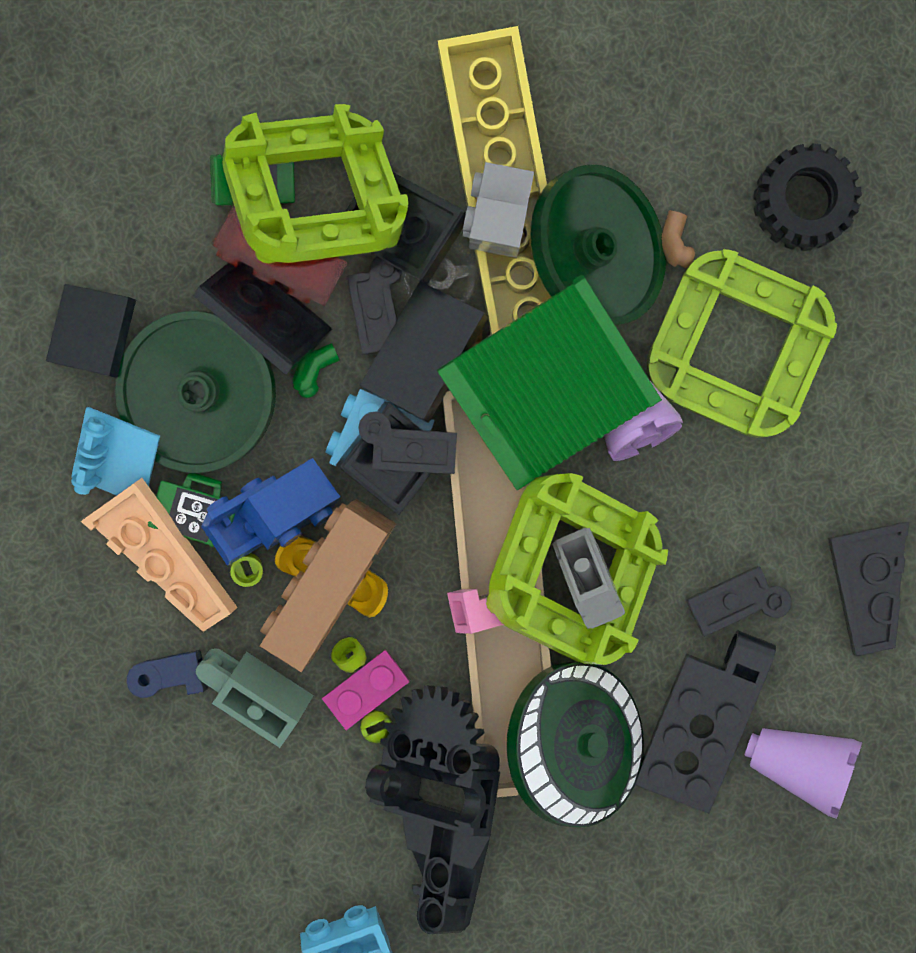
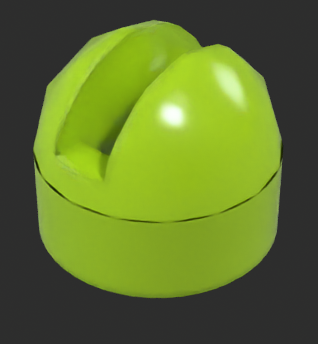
(238, 571)
(343, 648)
(372, 719)

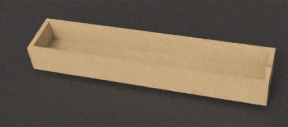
(497, 657)

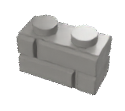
(588, 578)

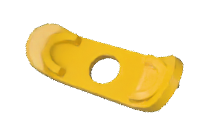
(367, 598)

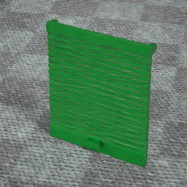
(549, 383)

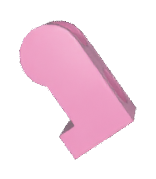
(471, 612)

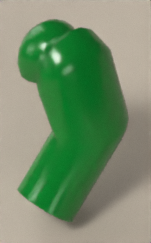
(309, 368)

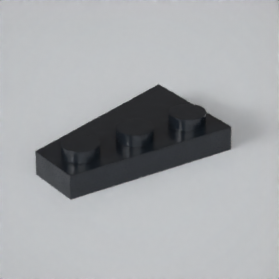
(869, 583)

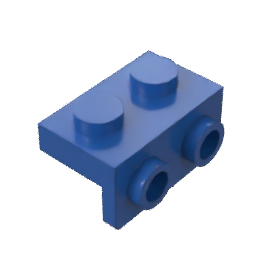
(235, 538)

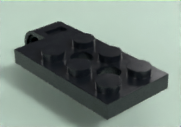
(713, 691)

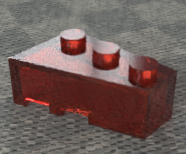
(306, 278)

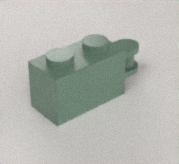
(254, 694)

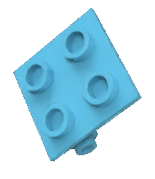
(112, 454)

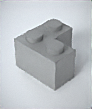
(500, 209)

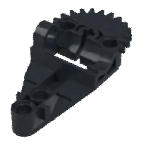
(450, 845)

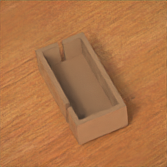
(325, 588)

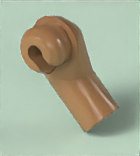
(672, 244)

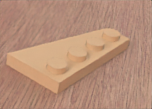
(161, 554)

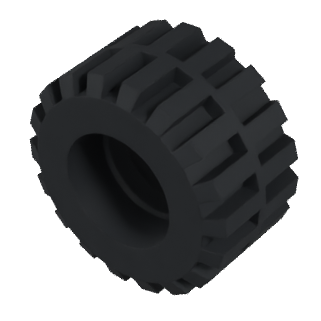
(835, 179)

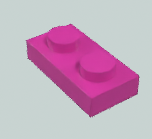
(365, 689)

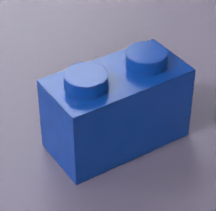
(290, 504)

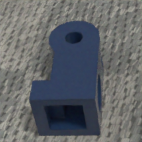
(164, 672)

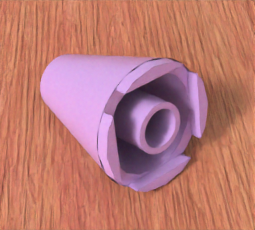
(650, 426)
(806, 765)

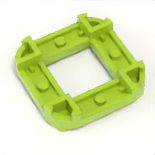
(269, 227)
(761, 289)
(518, 566)

